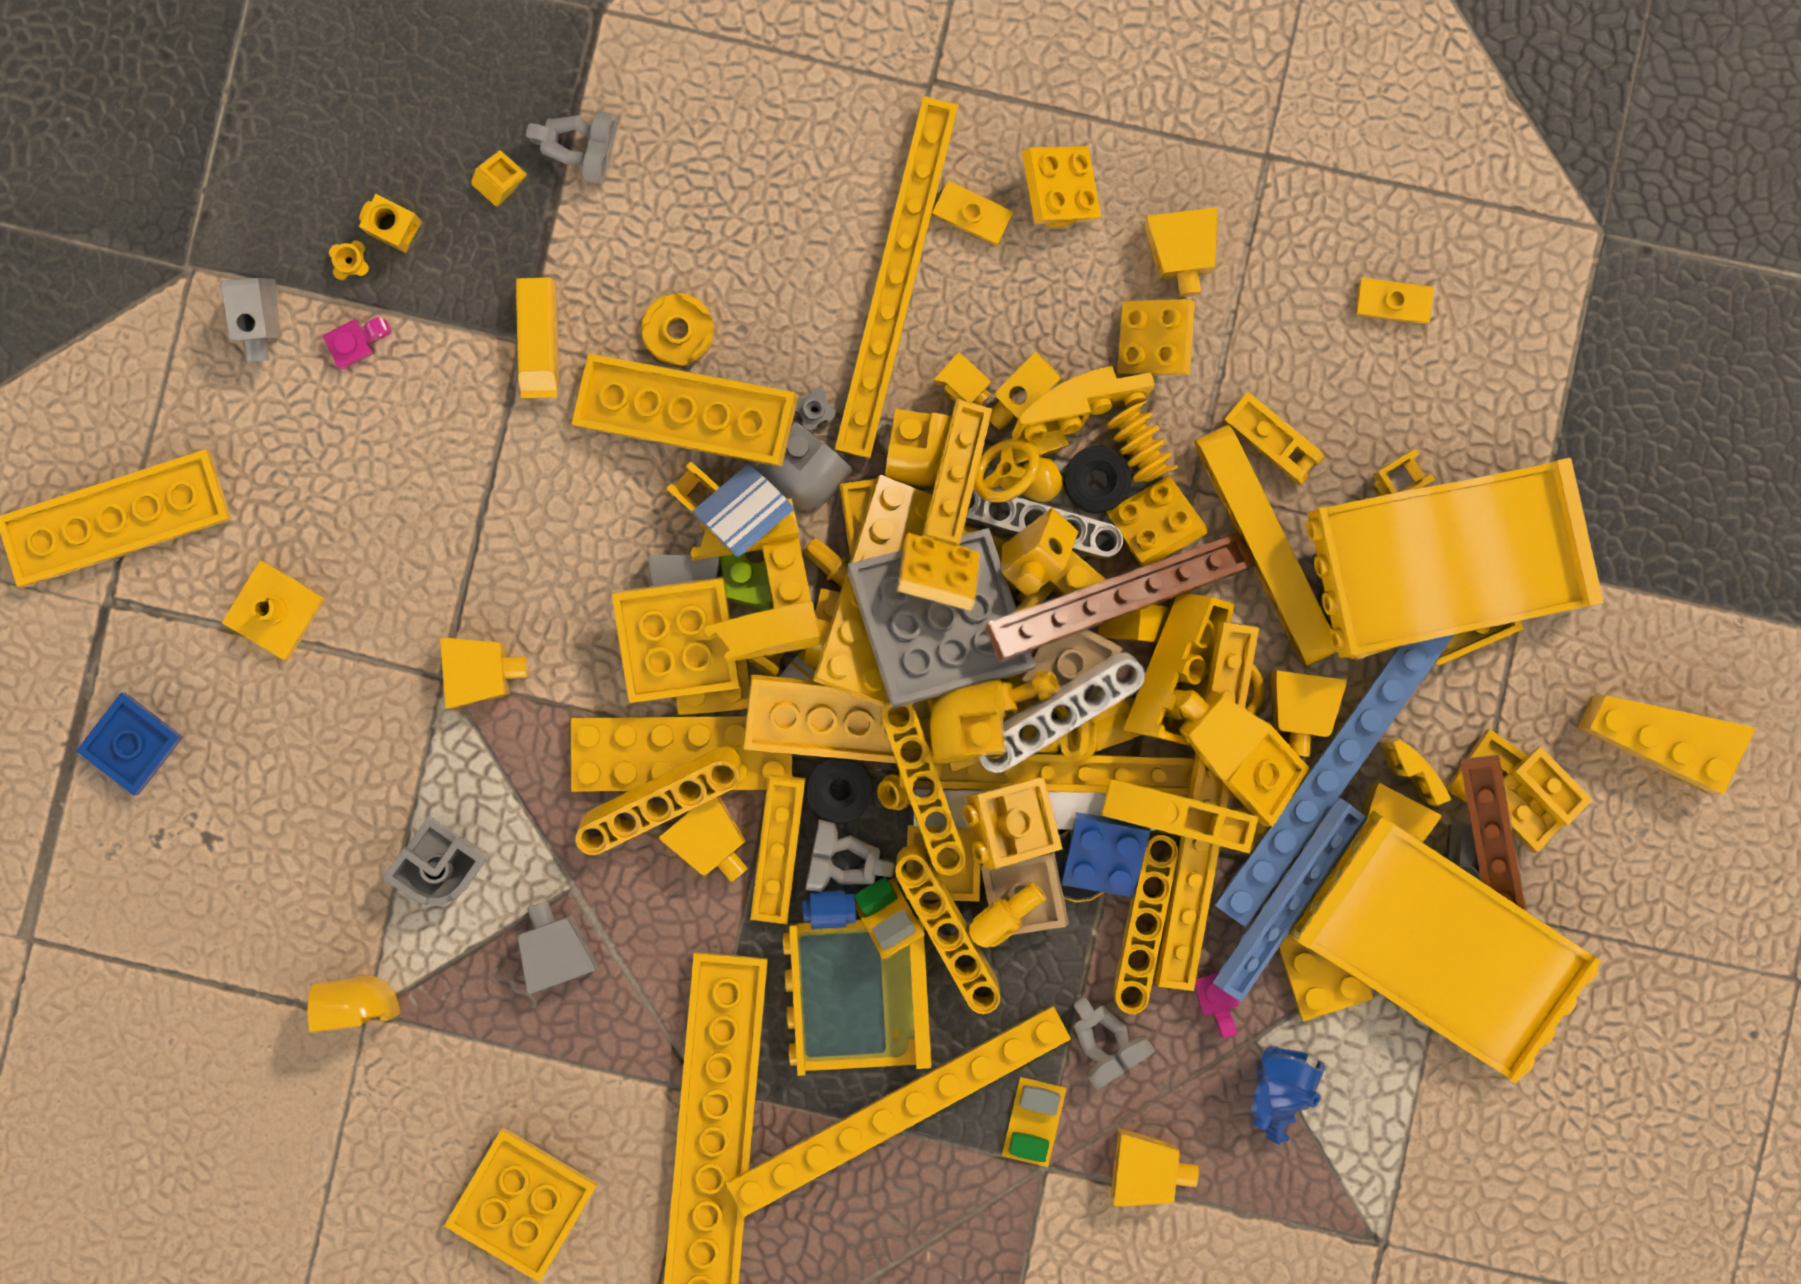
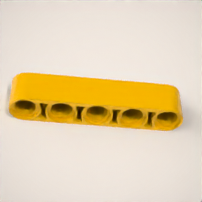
(929, 803)
(649, 814)
(1146, 941)
(949, 946)

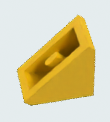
(1138, 626)

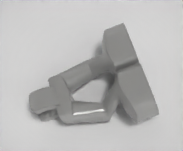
(599, 133)
(827, 844)
(1108, 1066)

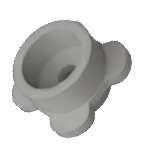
(824, 411)

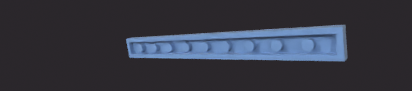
(1328, 778)

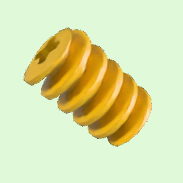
(1141, 444)

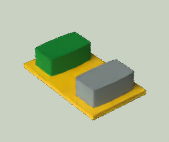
(887, 917)
(1034, 1121)

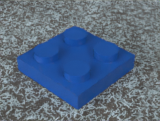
(129, 743)
(1104, 855)

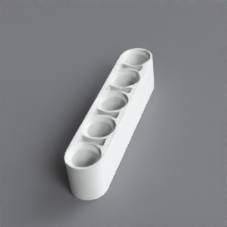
(1020, 507)
(1079, 710)

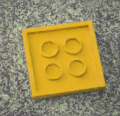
(667, 643)
(521, 1204)

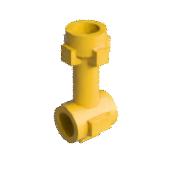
(1043, 686)

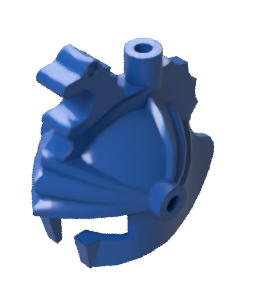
(1284, 1088)

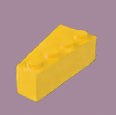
(1178, 665)
(1678, 742)

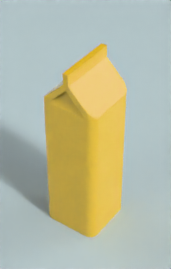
(537, 337)

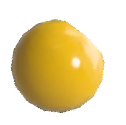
(1046, 484)

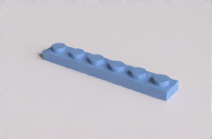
(1289, 899)

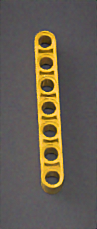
(1266, 545)

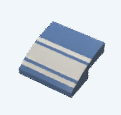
(743, 510)

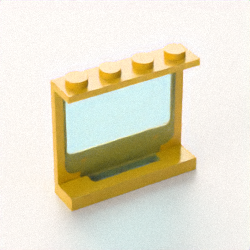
(852, 1002)

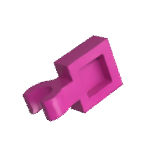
(352, 342)
(1216, 1002)

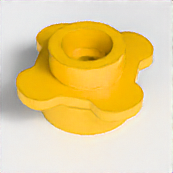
(341, 252)

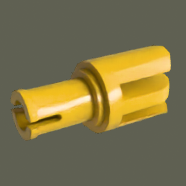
(1004, 917)

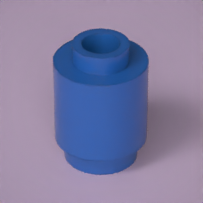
(829, 909)

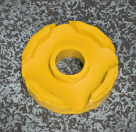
(684, 350)

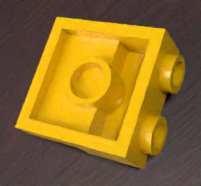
(1012, 823)

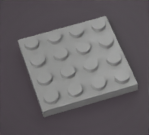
(931, 645)

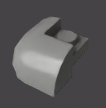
(808, 472)
(435, 865)

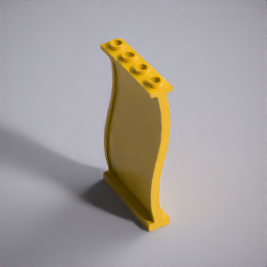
(1453, 558)
(1445, 947)

